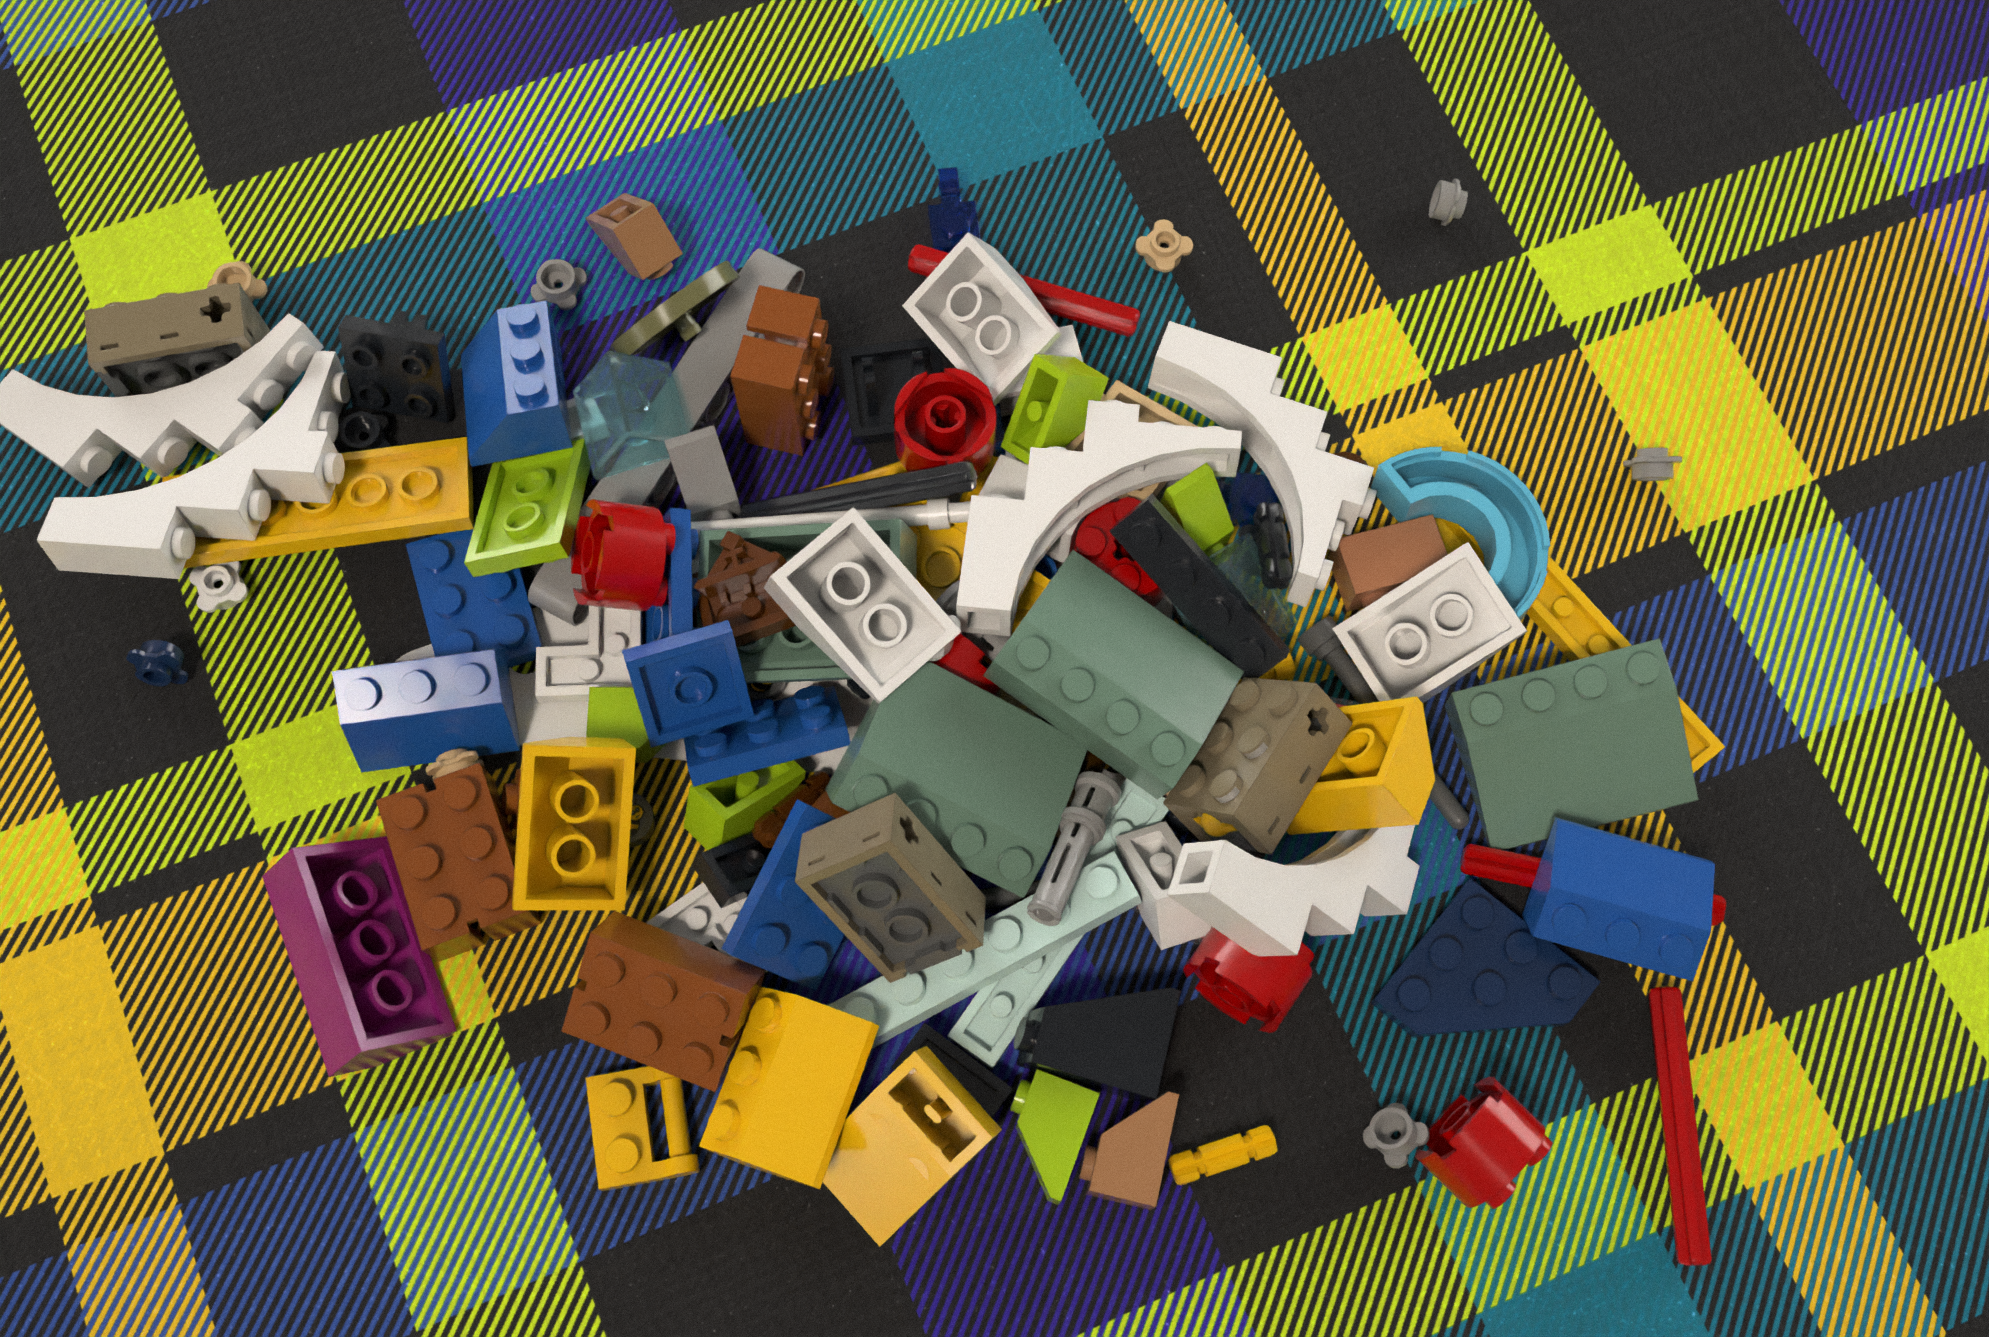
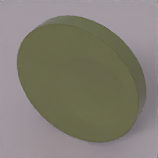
(677, 311)

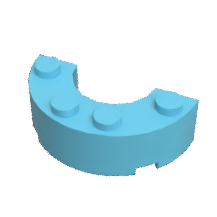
(1483, 501)

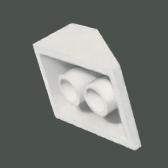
(983, 315)
(861, 606)
(1430, 629)

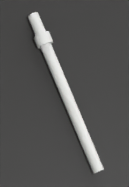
(936, 514)

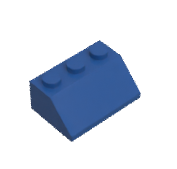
(515, 387)
(427, 707)
(1622, 899)

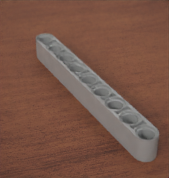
(704, 392)

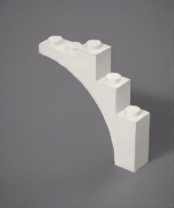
(159, 427)
(1284, 437)
(1062, 486)
(228, 498)
(1272, 904)

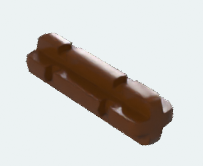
(771, 823)

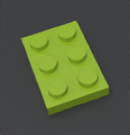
(529, 511)

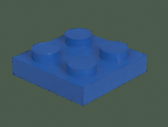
(689, 683)

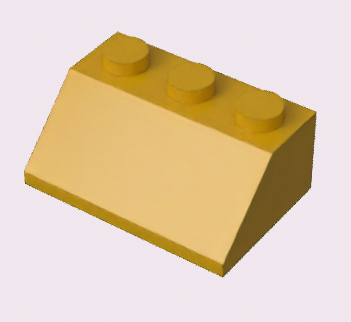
(1376, 774)
(574, 824)
(789, 1087)

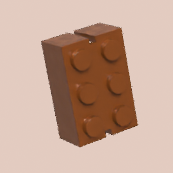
(785, 374)
(455, 861)
(662, 1000)

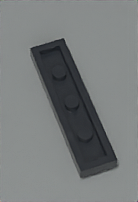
(1199, 588)

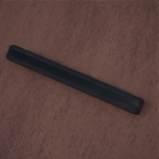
(872, 493)

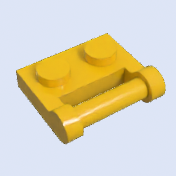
(624, 1129)

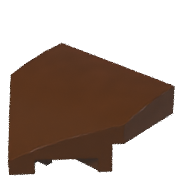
(737, 591)

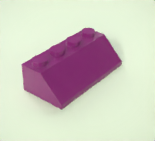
(356, 954)

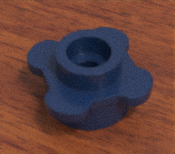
(158, 663)

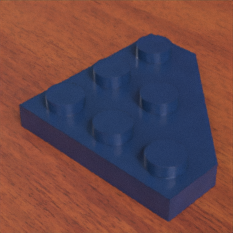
(1482, 974)

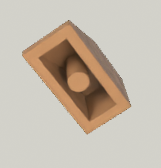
(636, 236)
(1132, 1156)

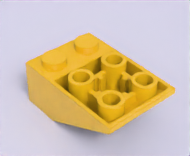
(906, 1144)

